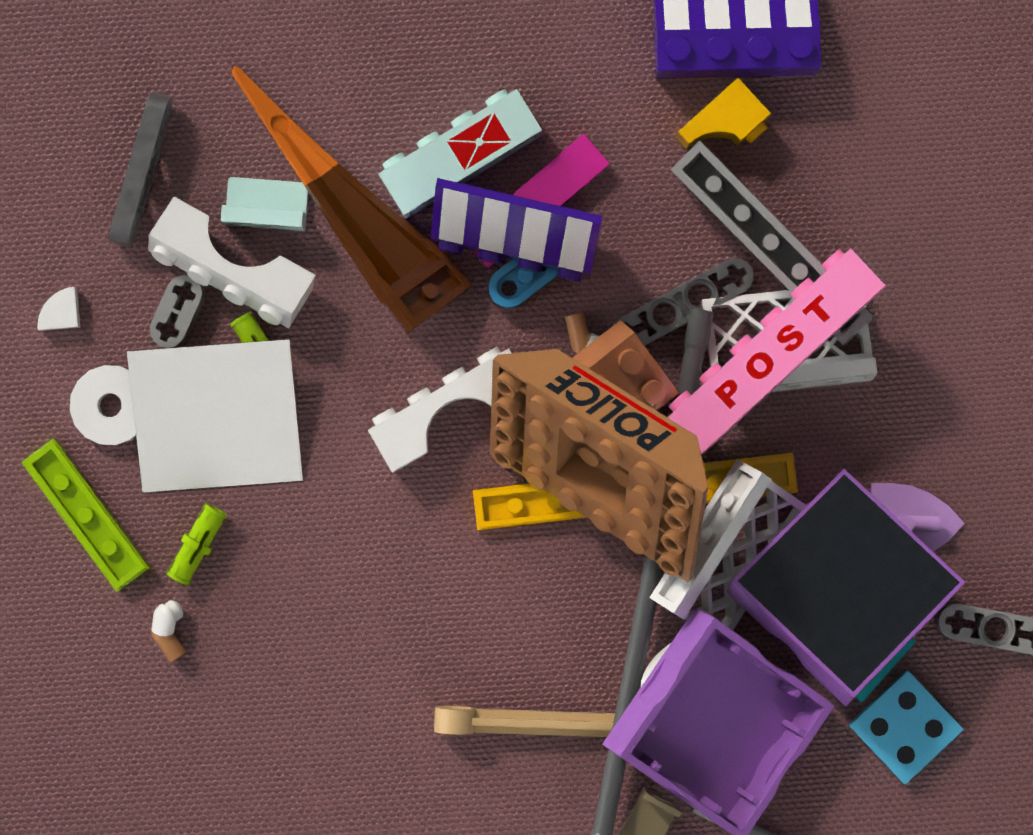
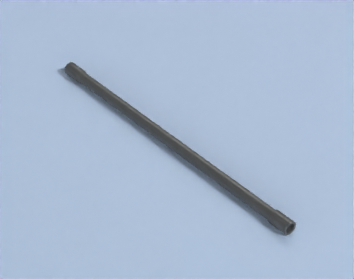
(695, 344)

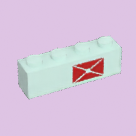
(461, 152)

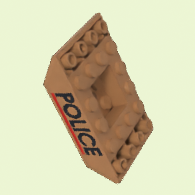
(600, 454)

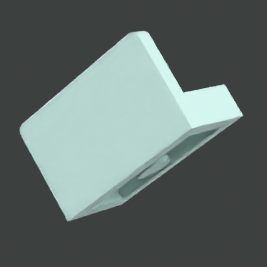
(265, 204)

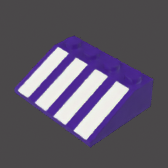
(736, 38)
(514, 229)

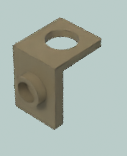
(650, 815)

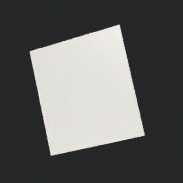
(215, 415)

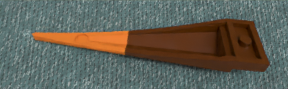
(388, 251)

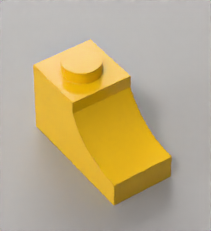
(731, 115)

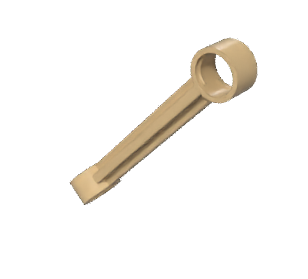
(470, 720)

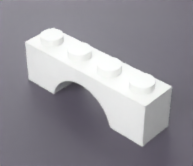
(271, 289)
(404, 435)

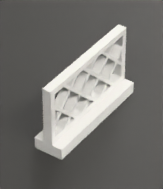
(812, 372)
(722, 520)

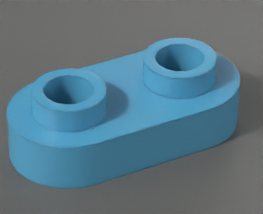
(526, 282)

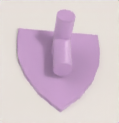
(920, 512)

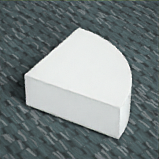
(60, 311)

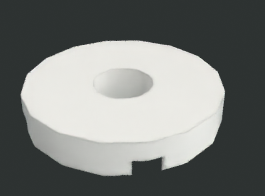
(86, 409)

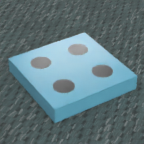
(905, 727)

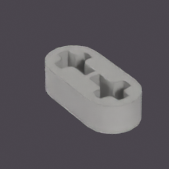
(168, 308)

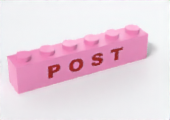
(778, 349)

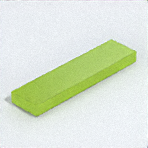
(86, 514)

